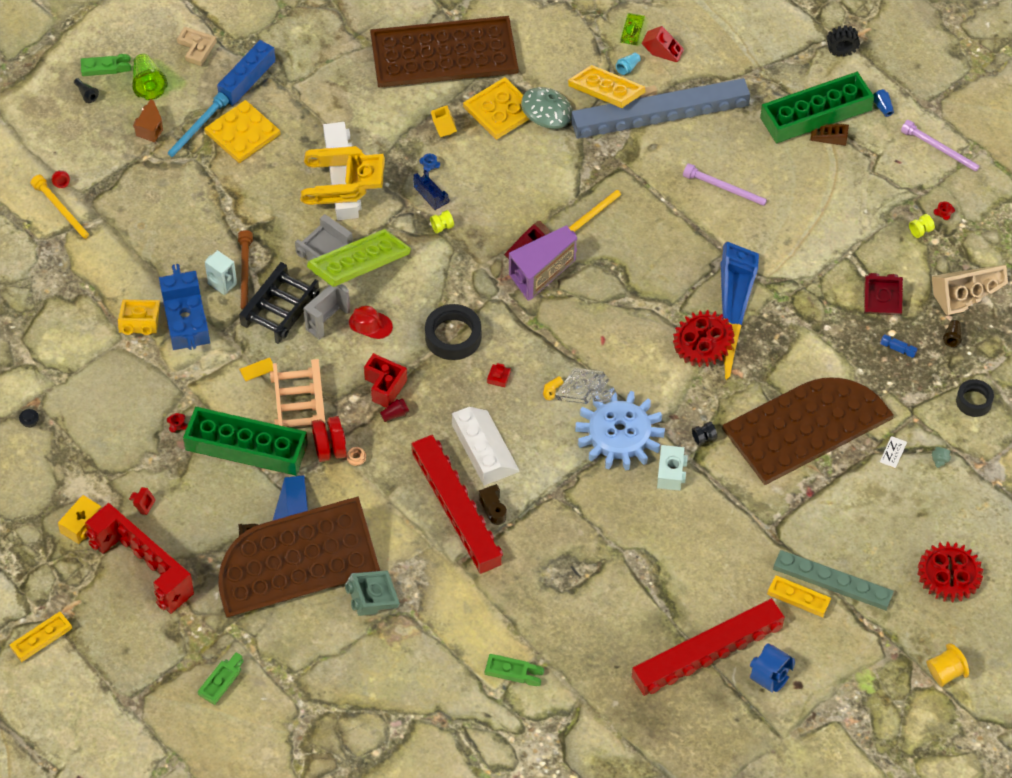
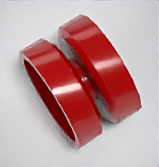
(330, 438)

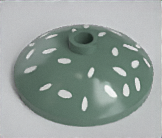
(547, 107)

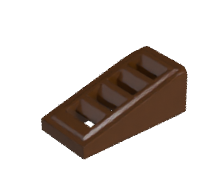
(838, 138)

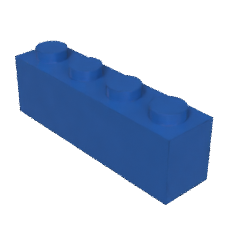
(247, 72)

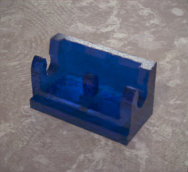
(430, 191)

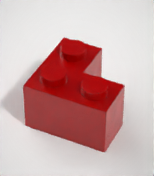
(387, 379)

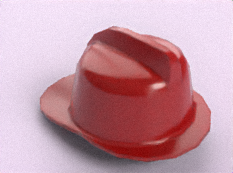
(370, 322)

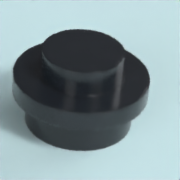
(28, 418)

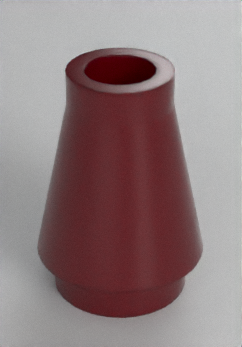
(394, 410)

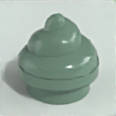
(941, 456)

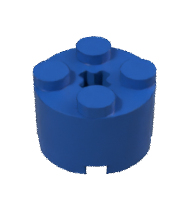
(771, 668)

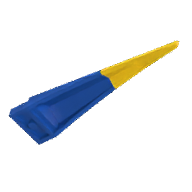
(737, 279)

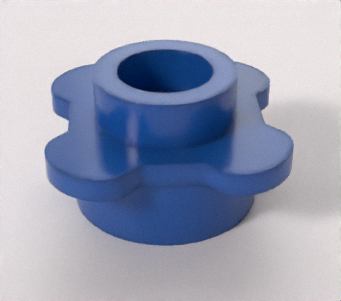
(429, 162)

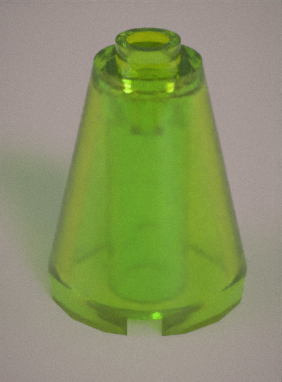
(147, 78)

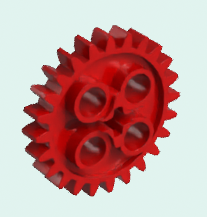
(703, 338)
(968, 571)

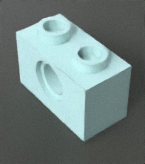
(220, 272)
(671, 457)

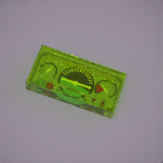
(632, 29)

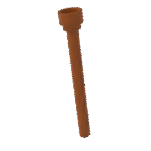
(245, 239)

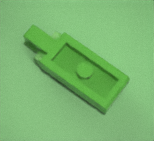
(221, 679)

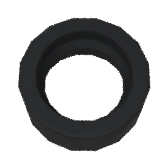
(977, 386)

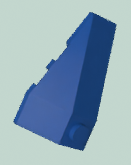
(291, 498)

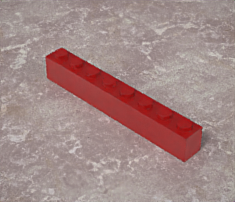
(456, 504)
(707, 647)

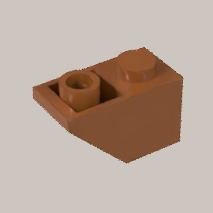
(149, 123)

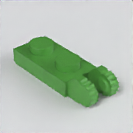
(105, 65)
(513, 670)

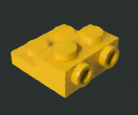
(139, 316)

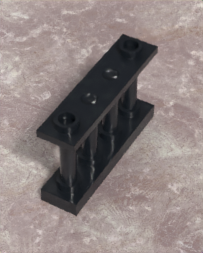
(269, 289)

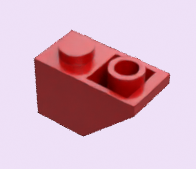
(662, 44)

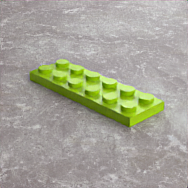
(358, 257)

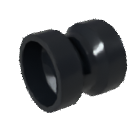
(704, 433)

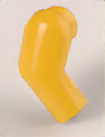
(550, 388)

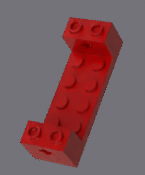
(111, 526)

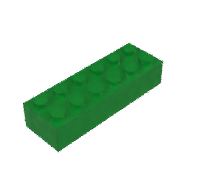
(816, 107)
(245, 441)

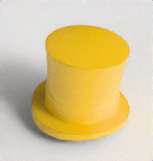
(948, 665)

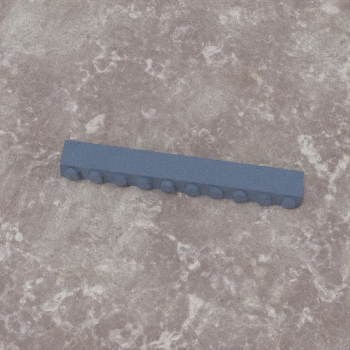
(661, 108)

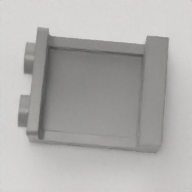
(324, 239)
(324, 307)

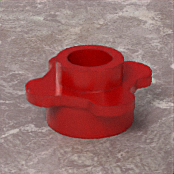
(942, 207)
(177, 418)

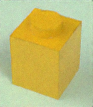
(443, 121)

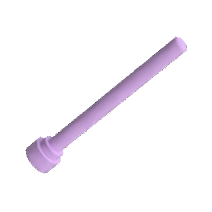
(910, 129)
(692, 172)

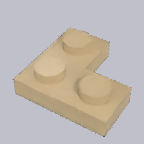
(199, 44)

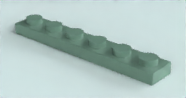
(833, 580)

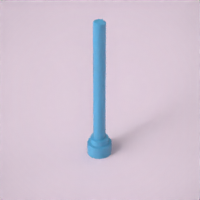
(219, 102)

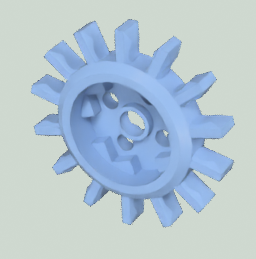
(620, 444)

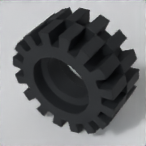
(843, 41)

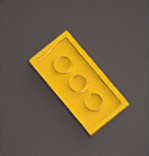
(606, 86)

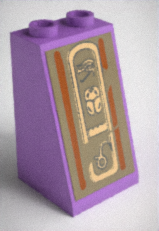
(542, 261)

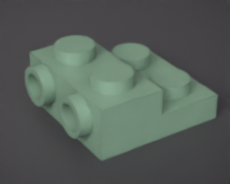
(371, 592)

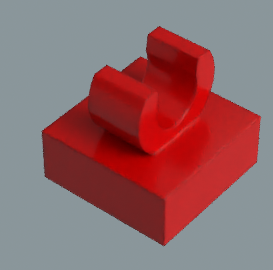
(498, 375)
(143, 500)

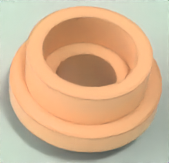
(353, 452)

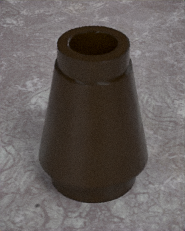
(953, 335)

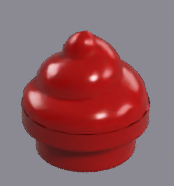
(60, 179)

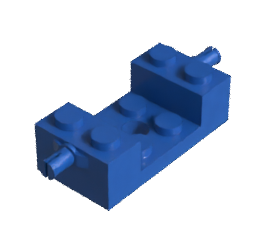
(182, 295)

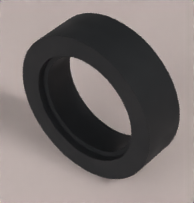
(453, 351)

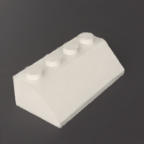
(483, 444)

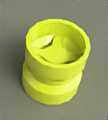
(442, 221)
(922, 225)

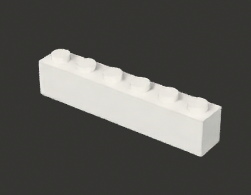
(337, 136)

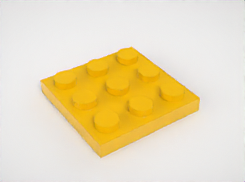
(497, 108)
(242, 131)

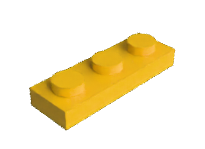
(799, 596)
(40, 636)

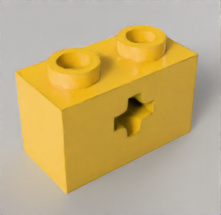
(73, 522)

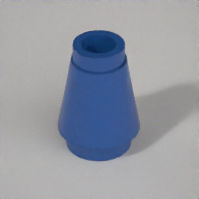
(883, 102)

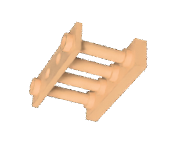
(314, 388)

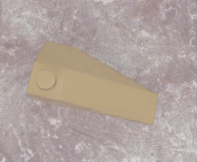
(963, 288)

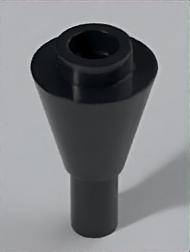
(88, 92)

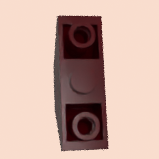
(535, 232)

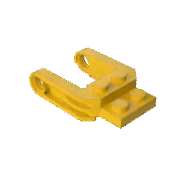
(361, 174)

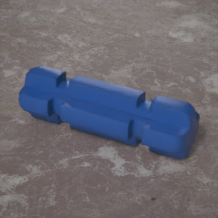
(898, 345)

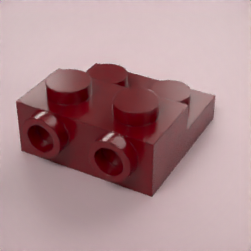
(883, 294)

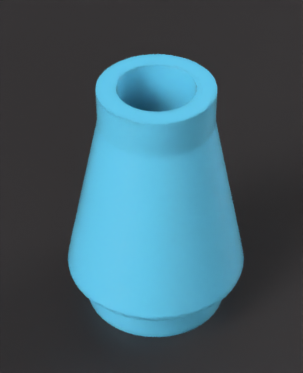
(626, 64)

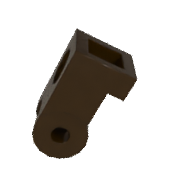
(491, 504)

